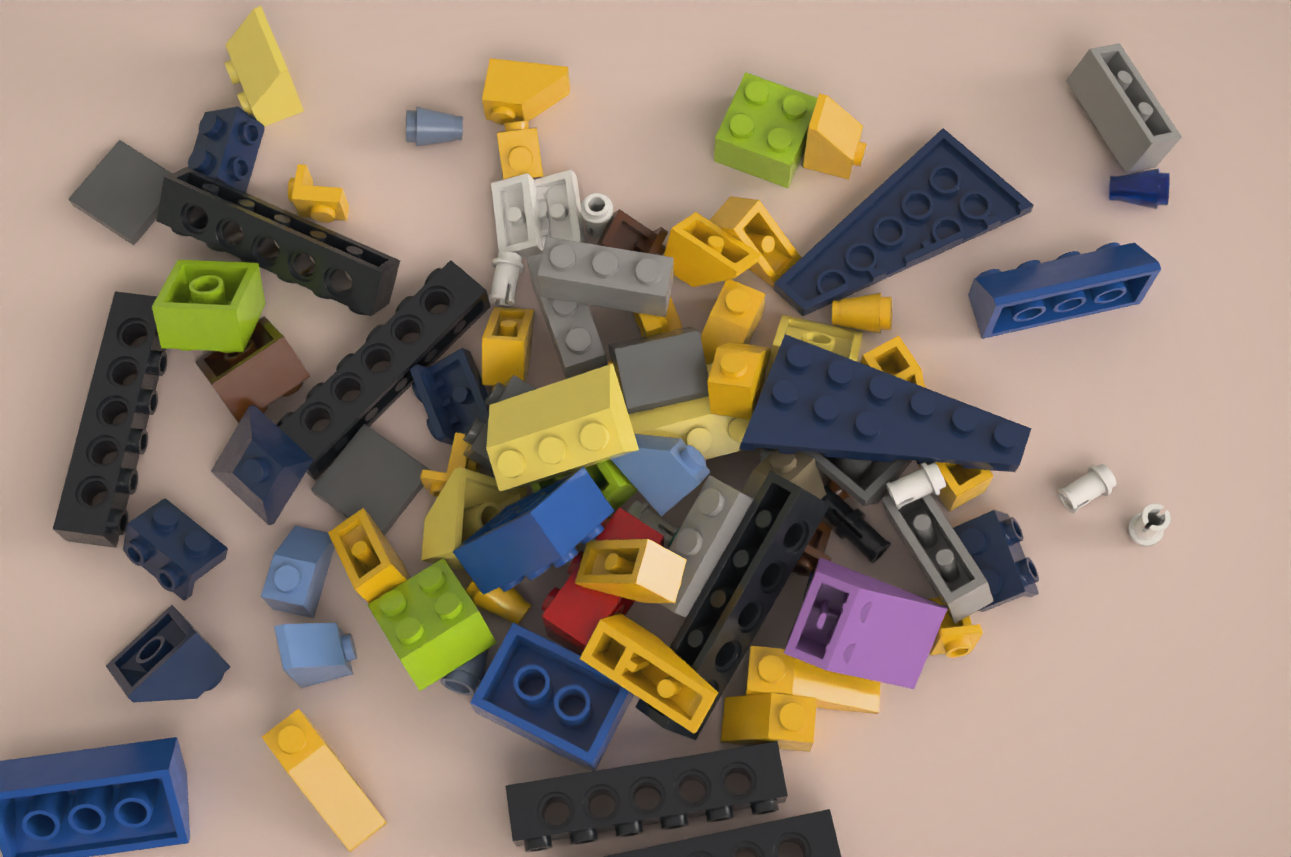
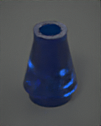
(1141, 188)

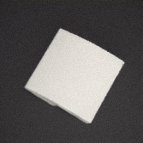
(536, 209)

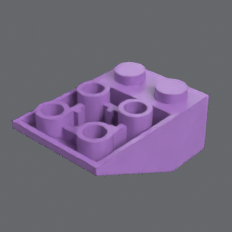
(863, 627)

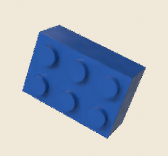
(535, 533)
(551, 697)

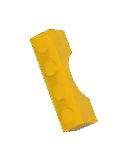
(961, 483)

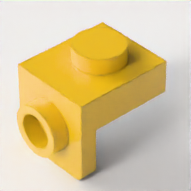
(519, 150)
(316, 202)
(435, 481)
(955, 638)

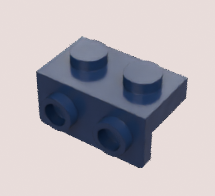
(227, 146)
(450, 394)
(172, 547)
(996, 549)

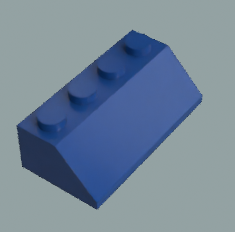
(1061, 288)
(94, 801)

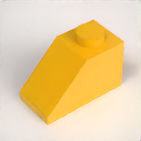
(522, 89)
(833, 140)
(755, 227)
(707, 252)
(507, 345)
(737, 379)
(367, 556)
(632, 570)
(768, 719)

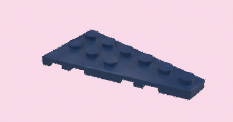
(917, 213)
(862, 413)

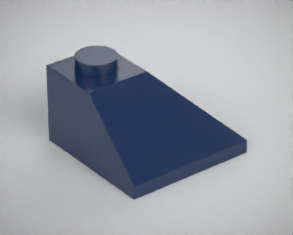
(261, 465)
(168, 662)

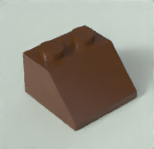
(258, 374)

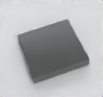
(122, 192)
(373, 477)

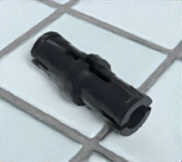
(870, 541)

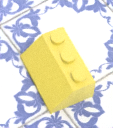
(694, 424)
(558, 429)

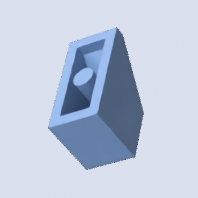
(663, 470)
(298, 572)
(315, 652)

